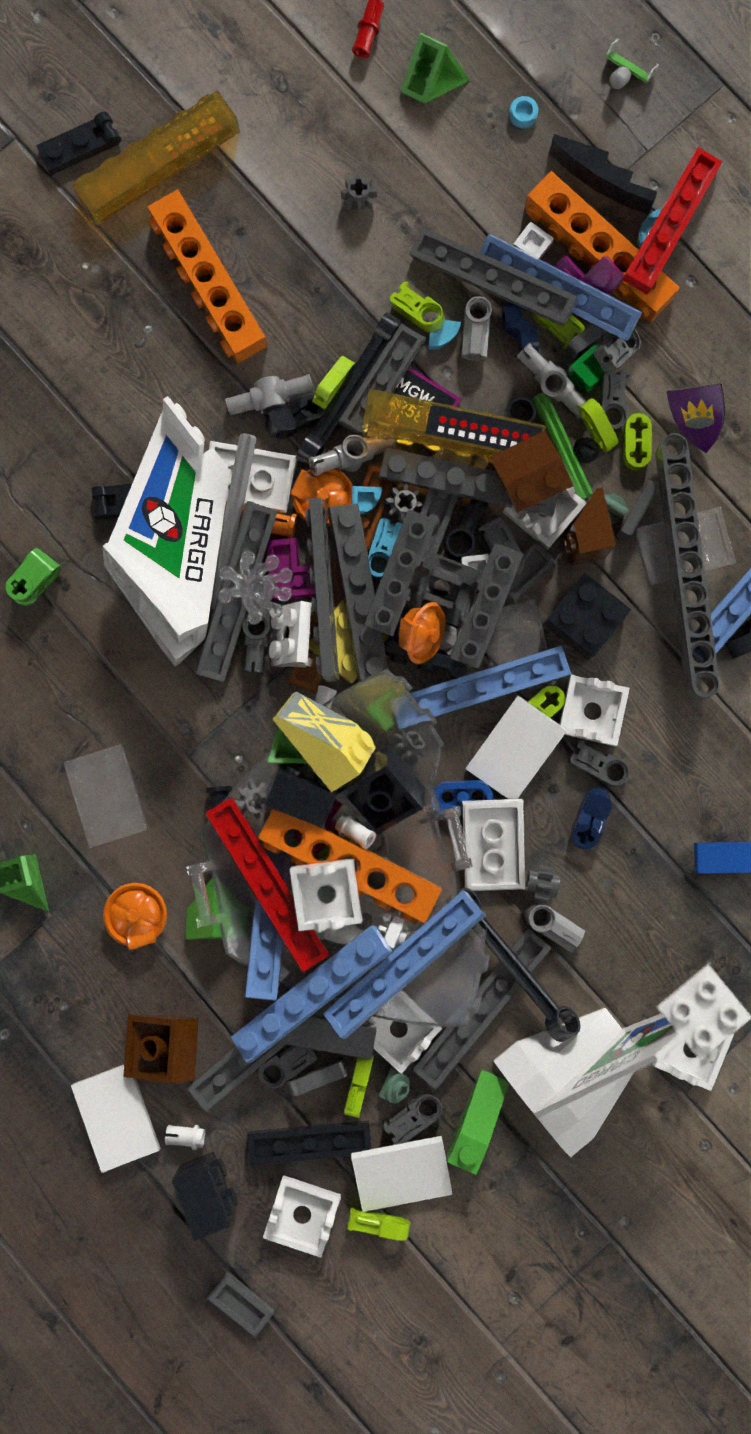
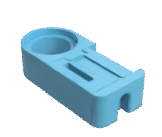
(383, 542)

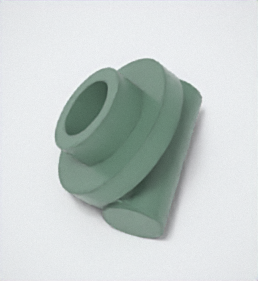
(616, 507)
(395, 1086)

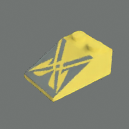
(325, 739)

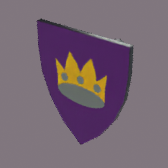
(699, 413)

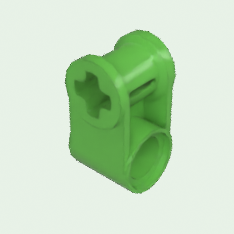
(33, 574)

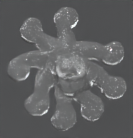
(256, 587)

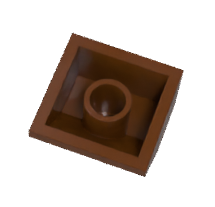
(531, 471)
(591, 533)
(161, 1048)

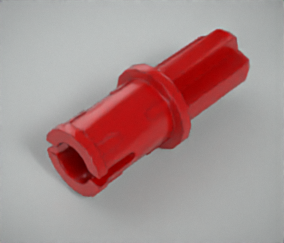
(368, 28)

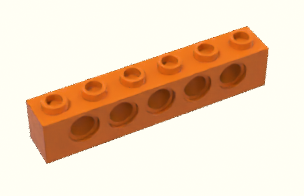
(555, 193)
(174, 212)
(424, 891)

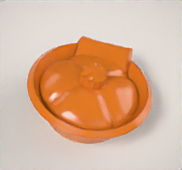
(331, 486)
(422, 632)
(135, 915)

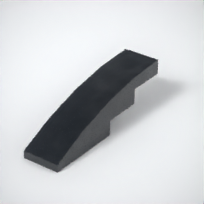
(590, 167)

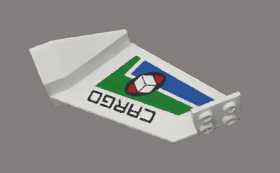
(171, 534)
(580, 1079)

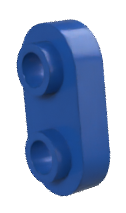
(461, 792)

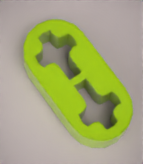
(598, 425)
(644, 441)
(539, 698)

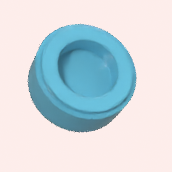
(523, 112)

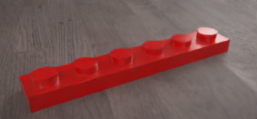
(672, 221)
(265, 883)

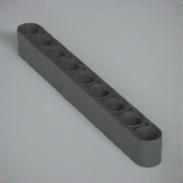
(693, 554)

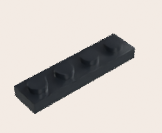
(308, 1142)

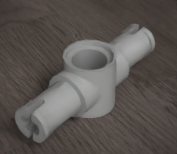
(542, 370)
(269, 394)
(339, 457)

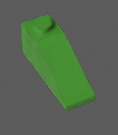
(477, 1122)

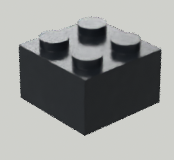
(587, 616)
(383, 792)
(300, 793)
(205, 1195)

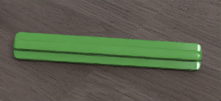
(562, 444)

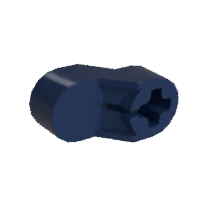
(518, 327)
(586, 832)

